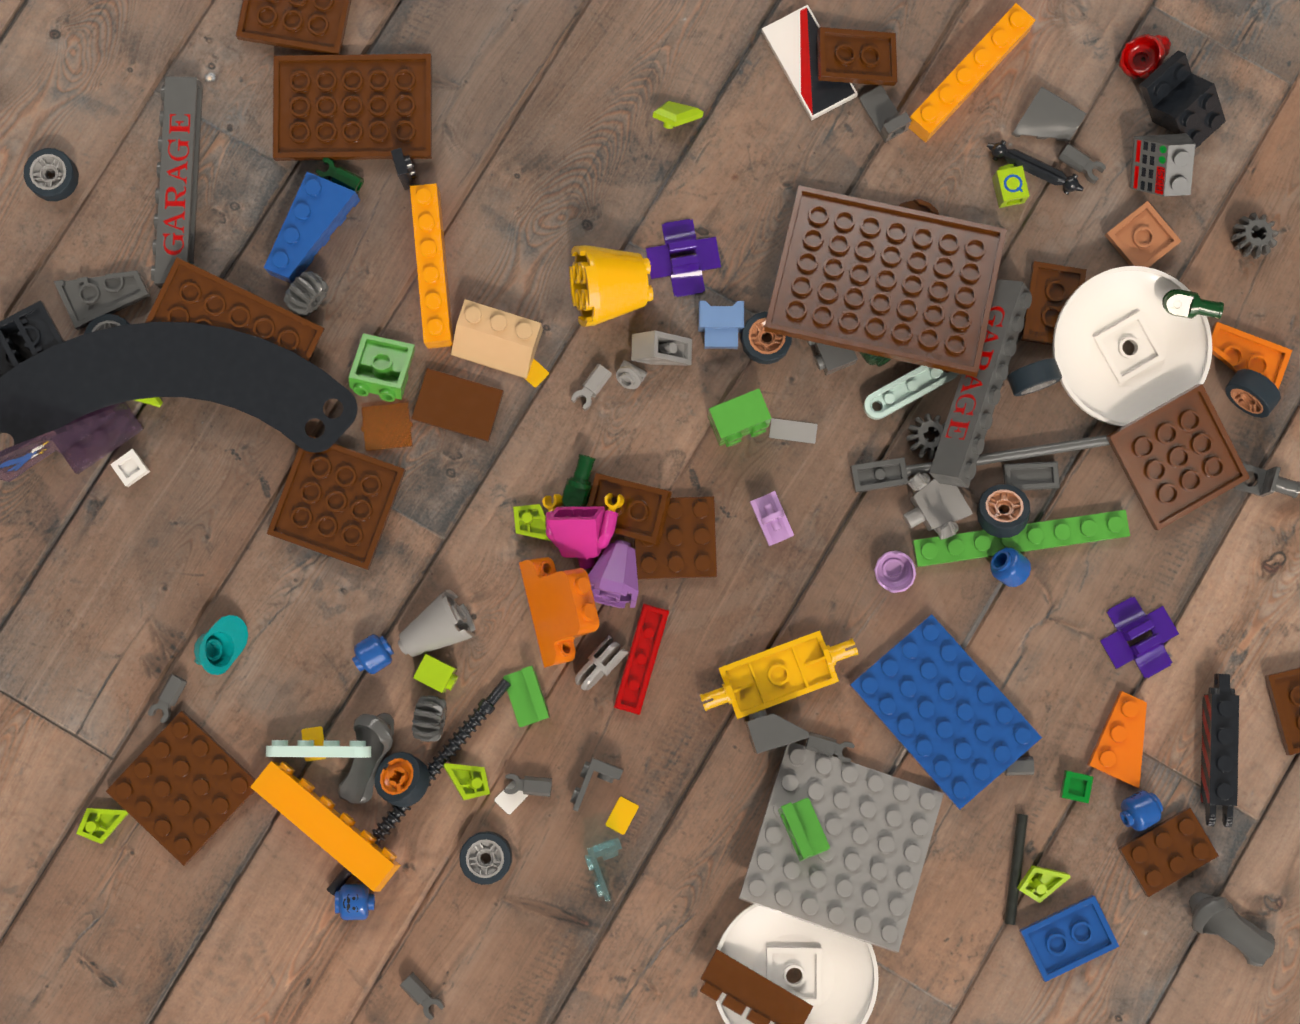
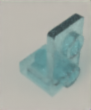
(607, 850)

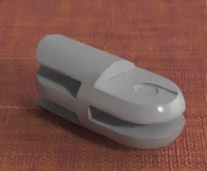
(600, 663)

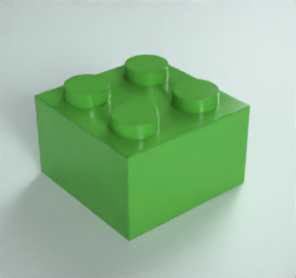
(739, 418)

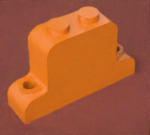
(559, 607)

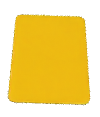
(536, 374)
(315, 734)
(622, 815)

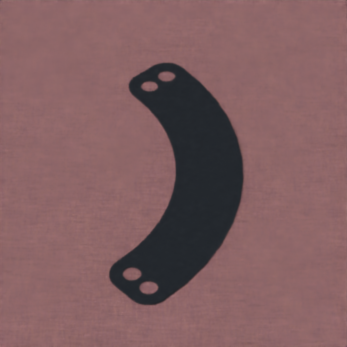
(172, 362)

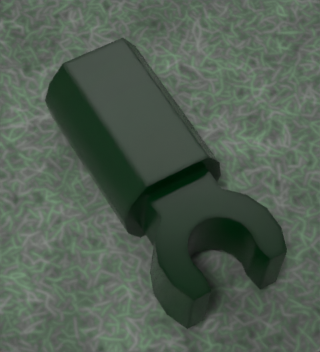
(341, 176)

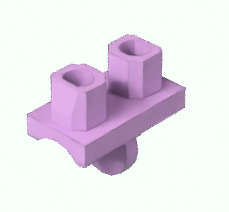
(771, 518)

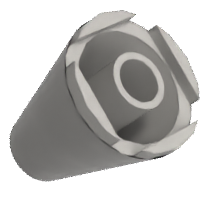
(437, 626)

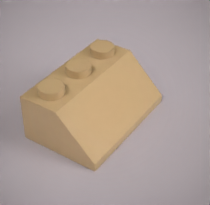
(496, 339)

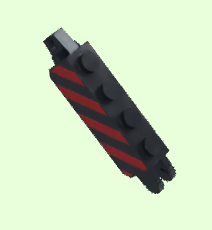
(1220, 750)

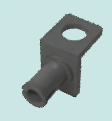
(1268, 482)

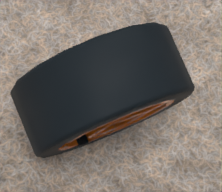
(413, 779)

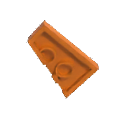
(1250, 352)
(1122, 740)

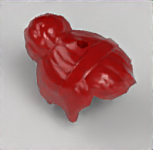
(1145, 46)

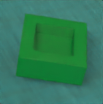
(1076, 786)

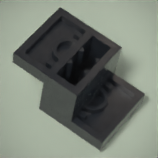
(1182, 100)
(26, 335)

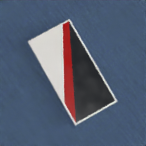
(795, 47)

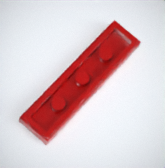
(641, 659)

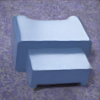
(720, 324)

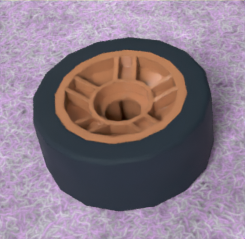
(756, 348)
(1253, 393)
(1012, 502)

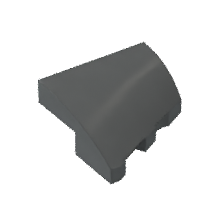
(1049, 118)

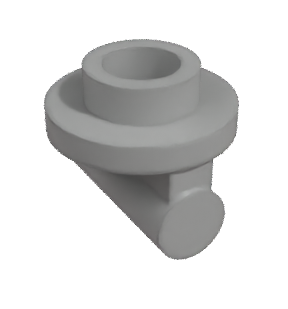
(630, 375)

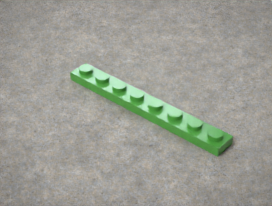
(1033, 537)

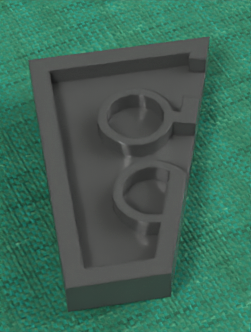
(100, 295)

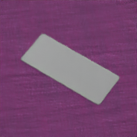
(793, 430)

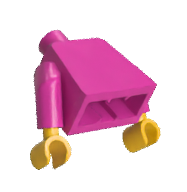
(581, 530)

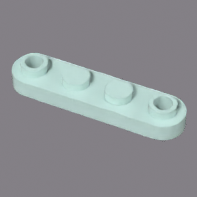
(906, 390)
(330, 748)

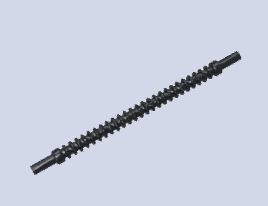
(486, 706)

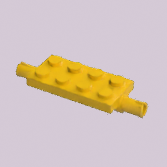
(778, 674)

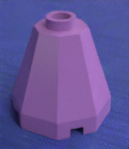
(615, 576)

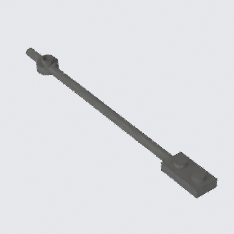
(895, 472)

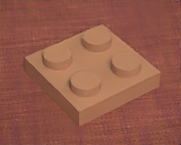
(1143, 237)

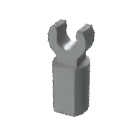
(592, 385)

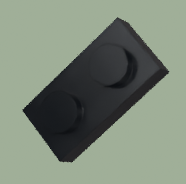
(404, 168)

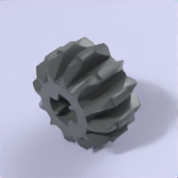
(1252, 225)
(306, 293)
(919, 432)
(429, 718)

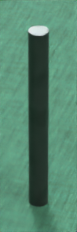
(1016, 869)

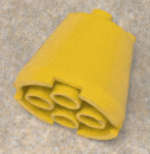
(608, 283)

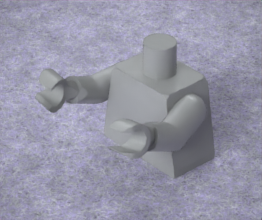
(936, 506)

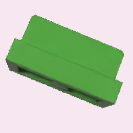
(526, 697)
(803, 829)

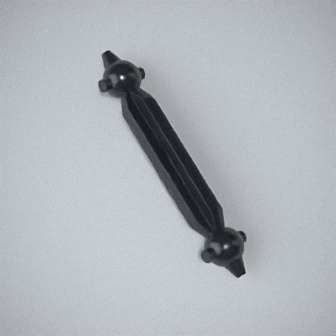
(1035, 167)

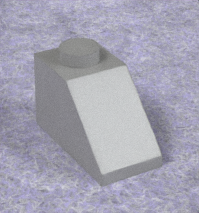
(661, 349)

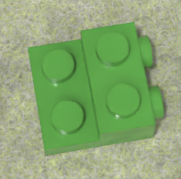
(381, 367)

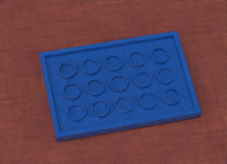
(945, 711)

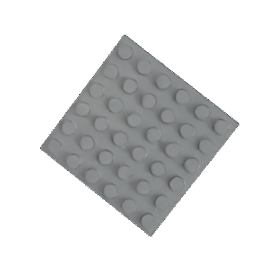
(875, 856)

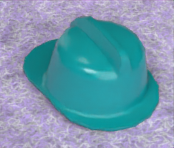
(221, 644)

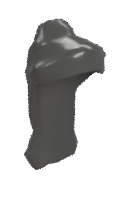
(360, 780)
(1219, 918)

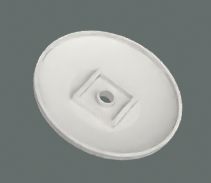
(1119, 307)
(835, 968)

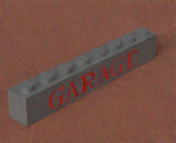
(177, 174)
(977, 396)

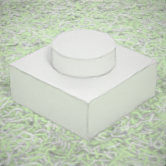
(130, 468)

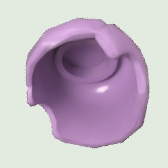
(895, 571)

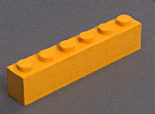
(971, 72)
(431, 266)
(326, 826)

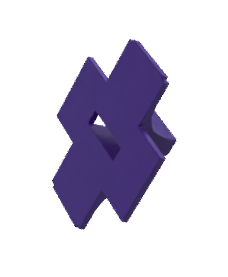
(685, 270)
(1132, 622)

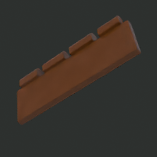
(751, 990)

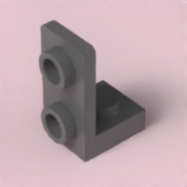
(884, 114)
(606, 772)

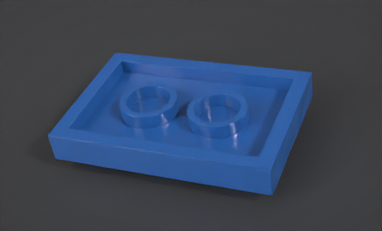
(1069, 938)

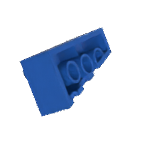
(310, 222)

